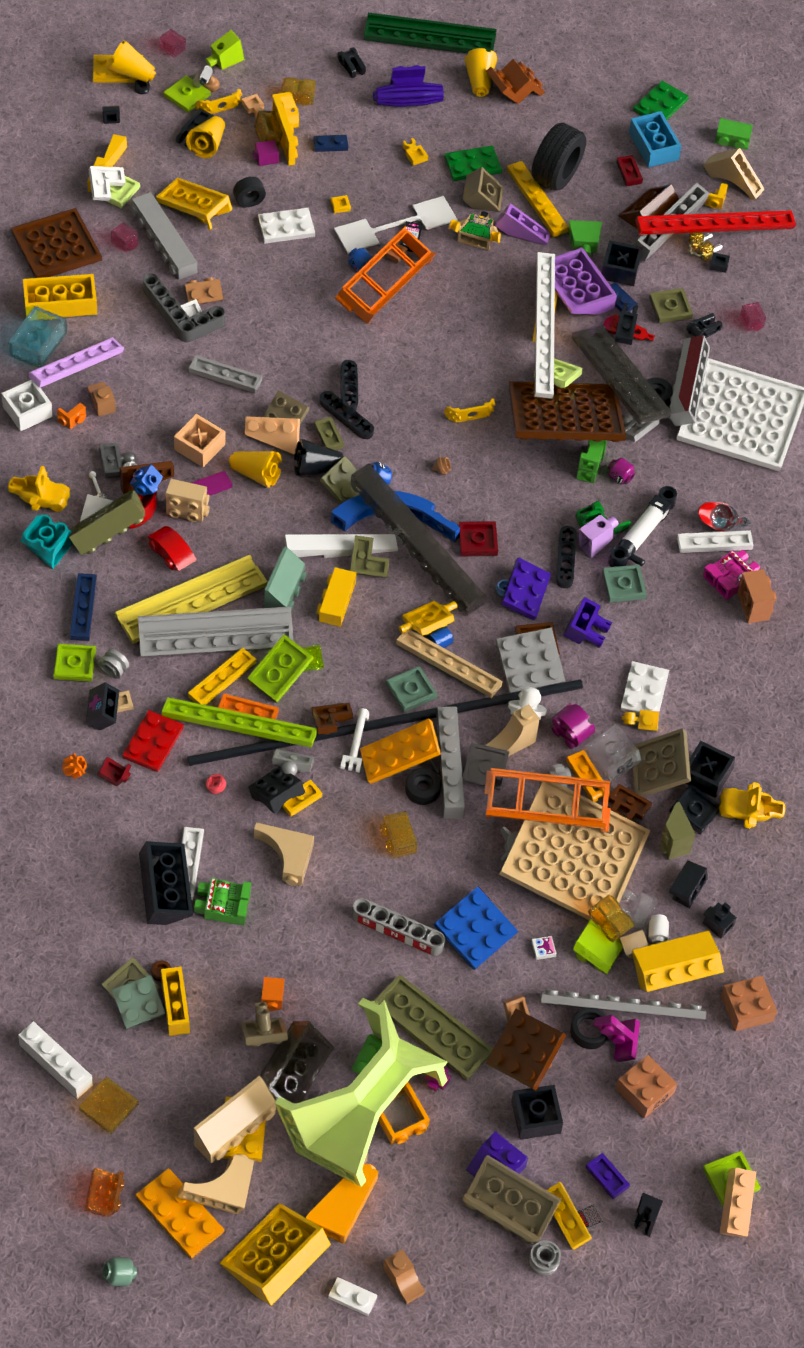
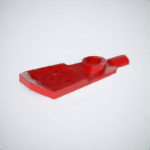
(611, 326)

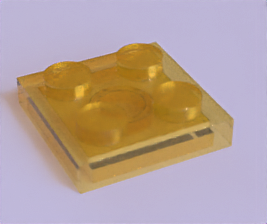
(108, 1105)

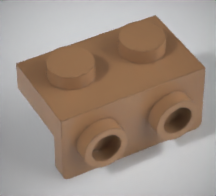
(205, 291)

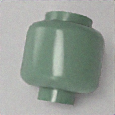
(119, 1271)

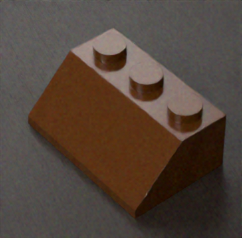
(651, 203)

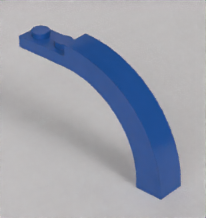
(355, 509)

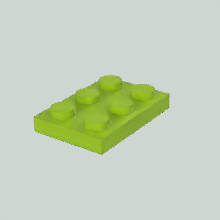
(280, 668)

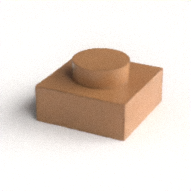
(392, 256)

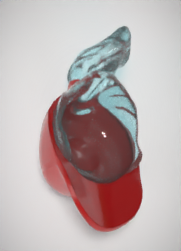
(721, 516)

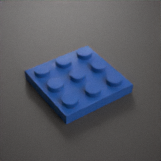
(475, 928)

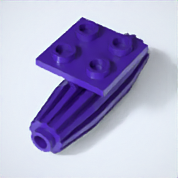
(408, 89)

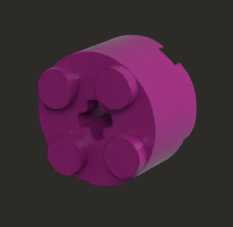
(572, 725)

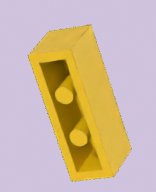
(336, 596)
(175, 1001)

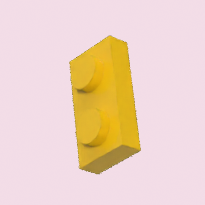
(298, 803)

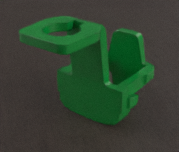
(595, 510)

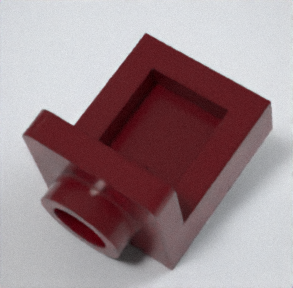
(114, 772)

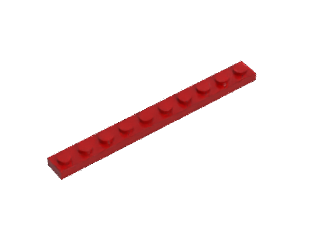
(715, 222)

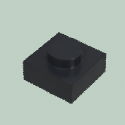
(719, 262)

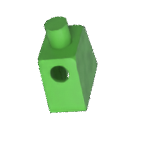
(584, 235)

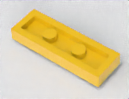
(569, 1218)

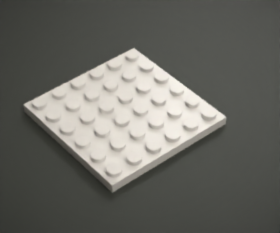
(745, 415)

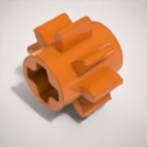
(74, 766)

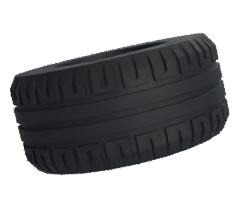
(558, 156)

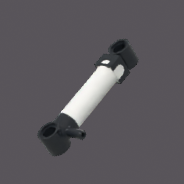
(656, 512)

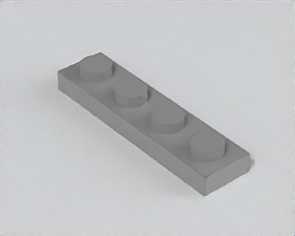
(225, 374)

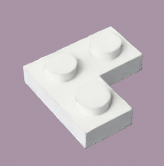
(102, 178)

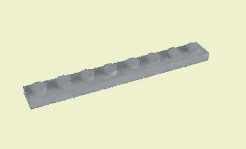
(631, 1005)

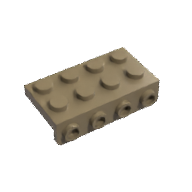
(511, 1200)

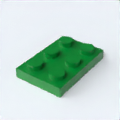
(661, 98)
(466, 161)

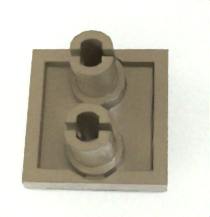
(263, 1029)

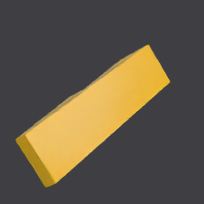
(115, 149)

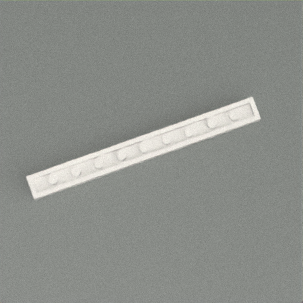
(544, 325)

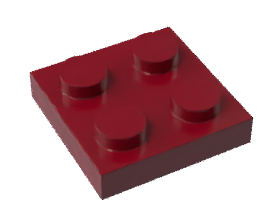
(478, 538)

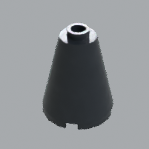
(314, 458)

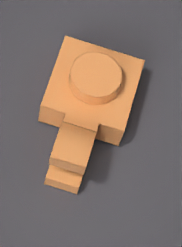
(253, 104)

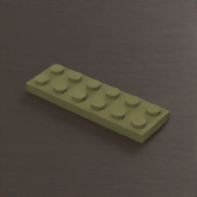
(434, 1027)

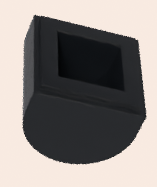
(111, 114)

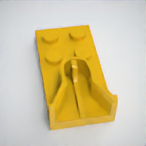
(288, 120)
(195, 200)

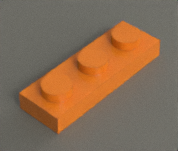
(247, 706)

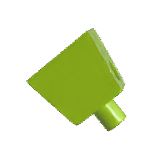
(226, 51)

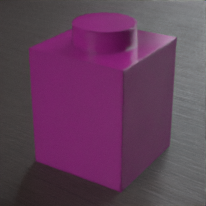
(266, 153)

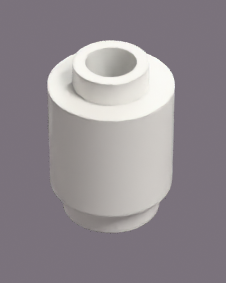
(658, 929)

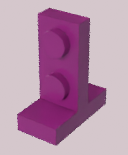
(622, 1033)

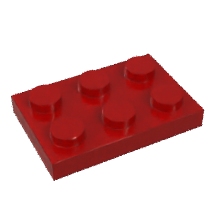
(153, 741)

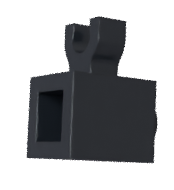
(719, 919)

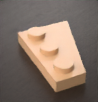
(274, 431)

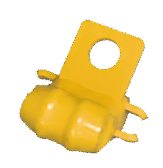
(40, 491)
(750, 805)

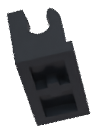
(689, 883)
(648, 1212)

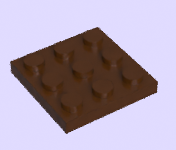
(526, 1049)

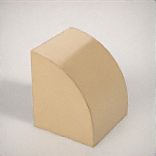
(633, 941)

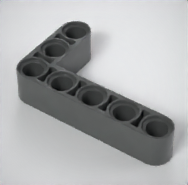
(185, 327)

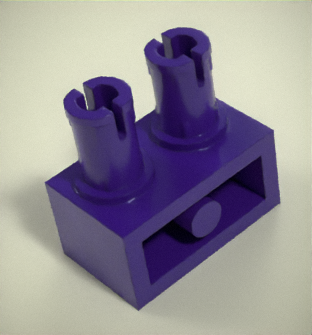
(581, 621)

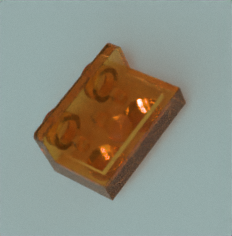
(104, 1192)

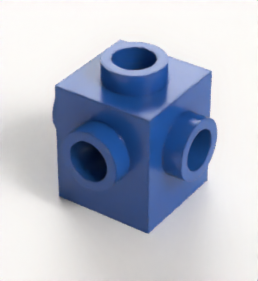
(146, 480)

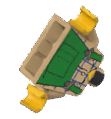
(476, 230)

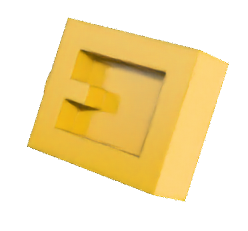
(716, 200)

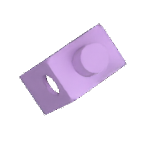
(596, 534)

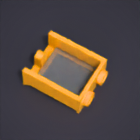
(404, 1116)

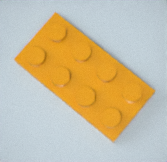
(400, 751)
(182, 1219)

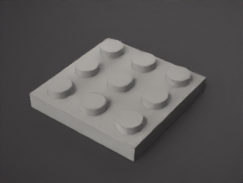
(530, 660)

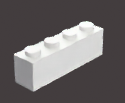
(55, 1060)

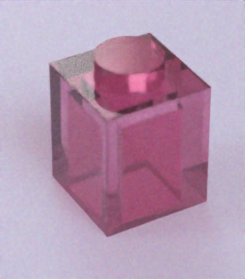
(172, 43)
(124, 237)
(753, 316)

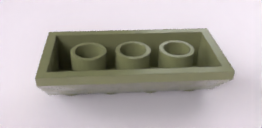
(107, 522)

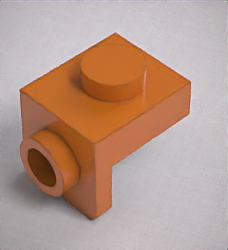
(73, 417)

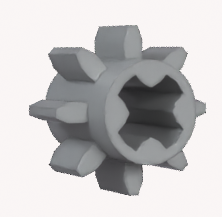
(560, 771)

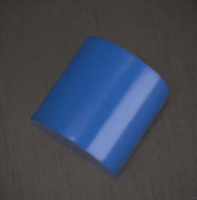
(441, 637)

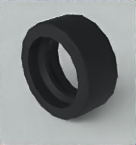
(581, 1040)

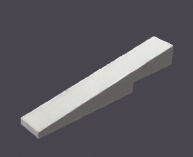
(336, 544)

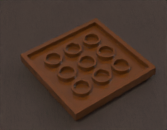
(56, 244)

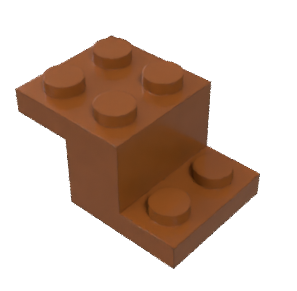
(516, 81)

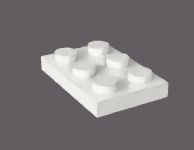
(286, 225)
(644, 688)

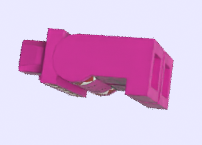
(728, 572)

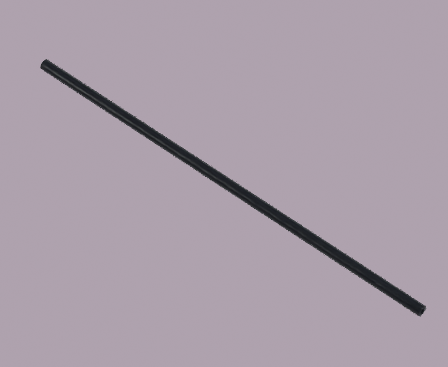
(381, 723)

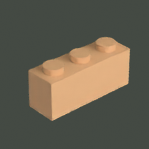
(738, 1202)

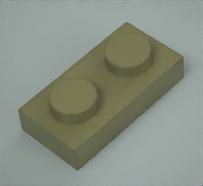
(328, 433)

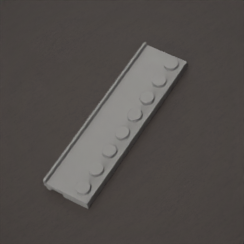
(213, 631)

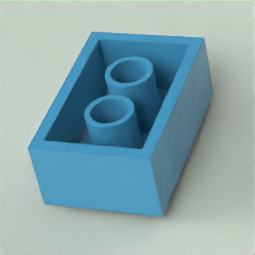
(654, 139)

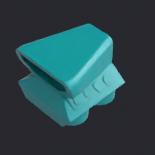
(47, 539)

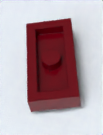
(629, 170)

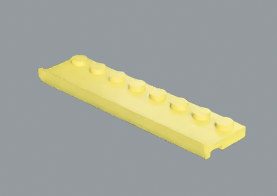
(197, 594)

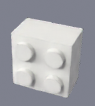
(27, 405)

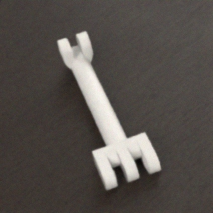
(362, 715)

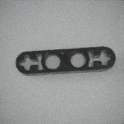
(349, 386)
(344, 417)
(566, 557)

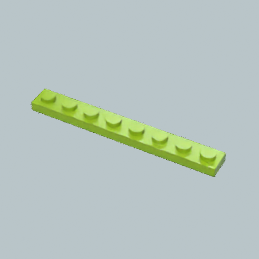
(239, 722)

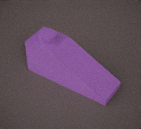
(519, 225)

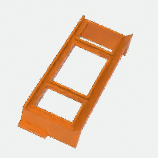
(353, 303)
(518, 813)

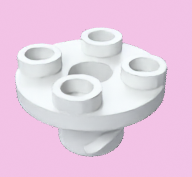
(528, 696)

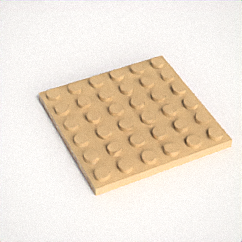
(573, 862)

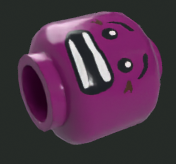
(621, 471)

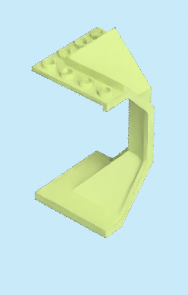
(341, 1124)

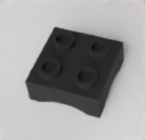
(276, 789)

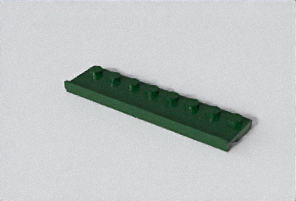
(428, 33)

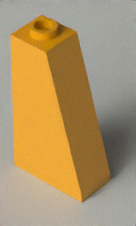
(342, 1205)

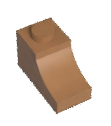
(102, 398)
(403, 1276)

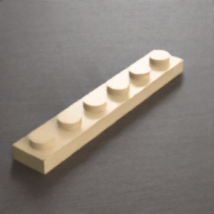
(449, 663)

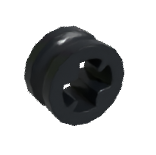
(139, 89)

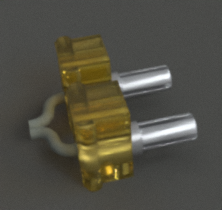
(706, 249)

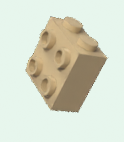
(187, 501)

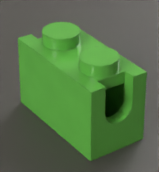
(733, 134)

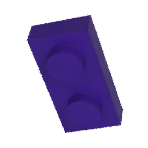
(607, 1176)

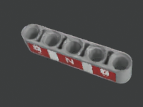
(393, 919)

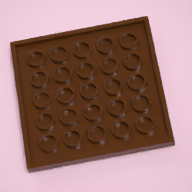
(573, 413)

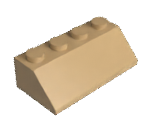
(234, 1120)

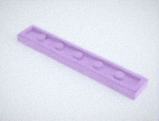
(75, 362)

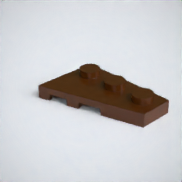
(166, 469)

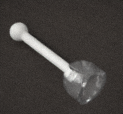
(92, 474)

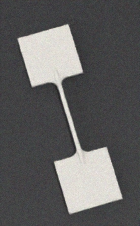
(360, 234)

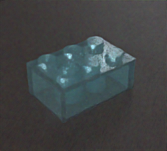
(37, 337)

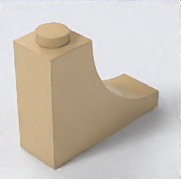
(734, 167)
(519, 731)
(291, 846)
(225, 1192)

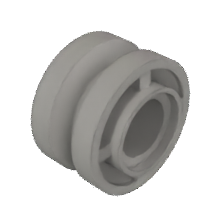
(113, 663)
(544, 1267)

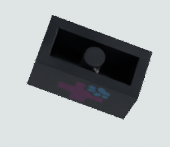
(102, 706)

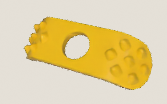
(212, 106)
(458, 415)

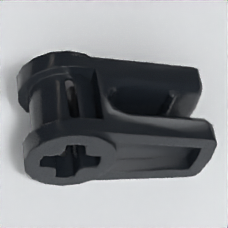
(349, 60)
(704, 326)

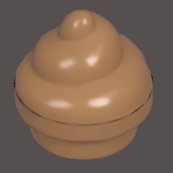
(213, 84)
(442, 465)

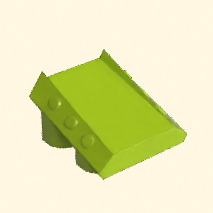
(596, 948)

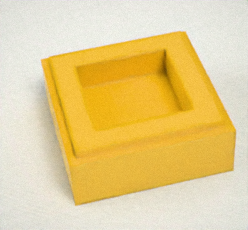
(340, 204)

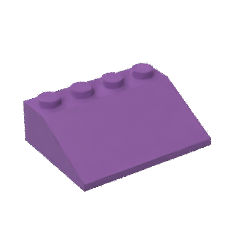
(582, 284)

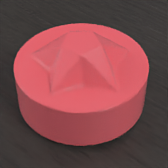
(216, 783)

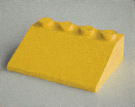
(276, 1253)

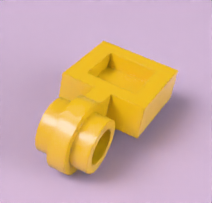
(647, 719)

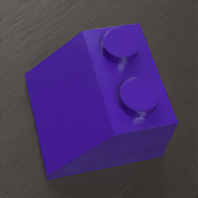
(500, 1150)

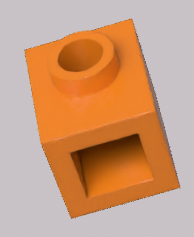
(273, 993)

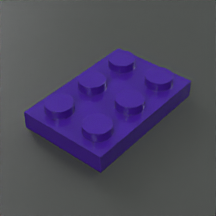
(525, 588)

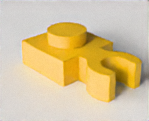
(415, 153)

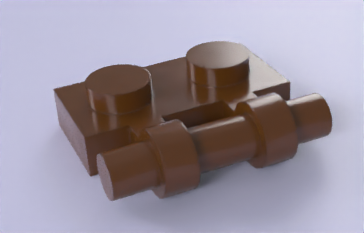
(629, 802)

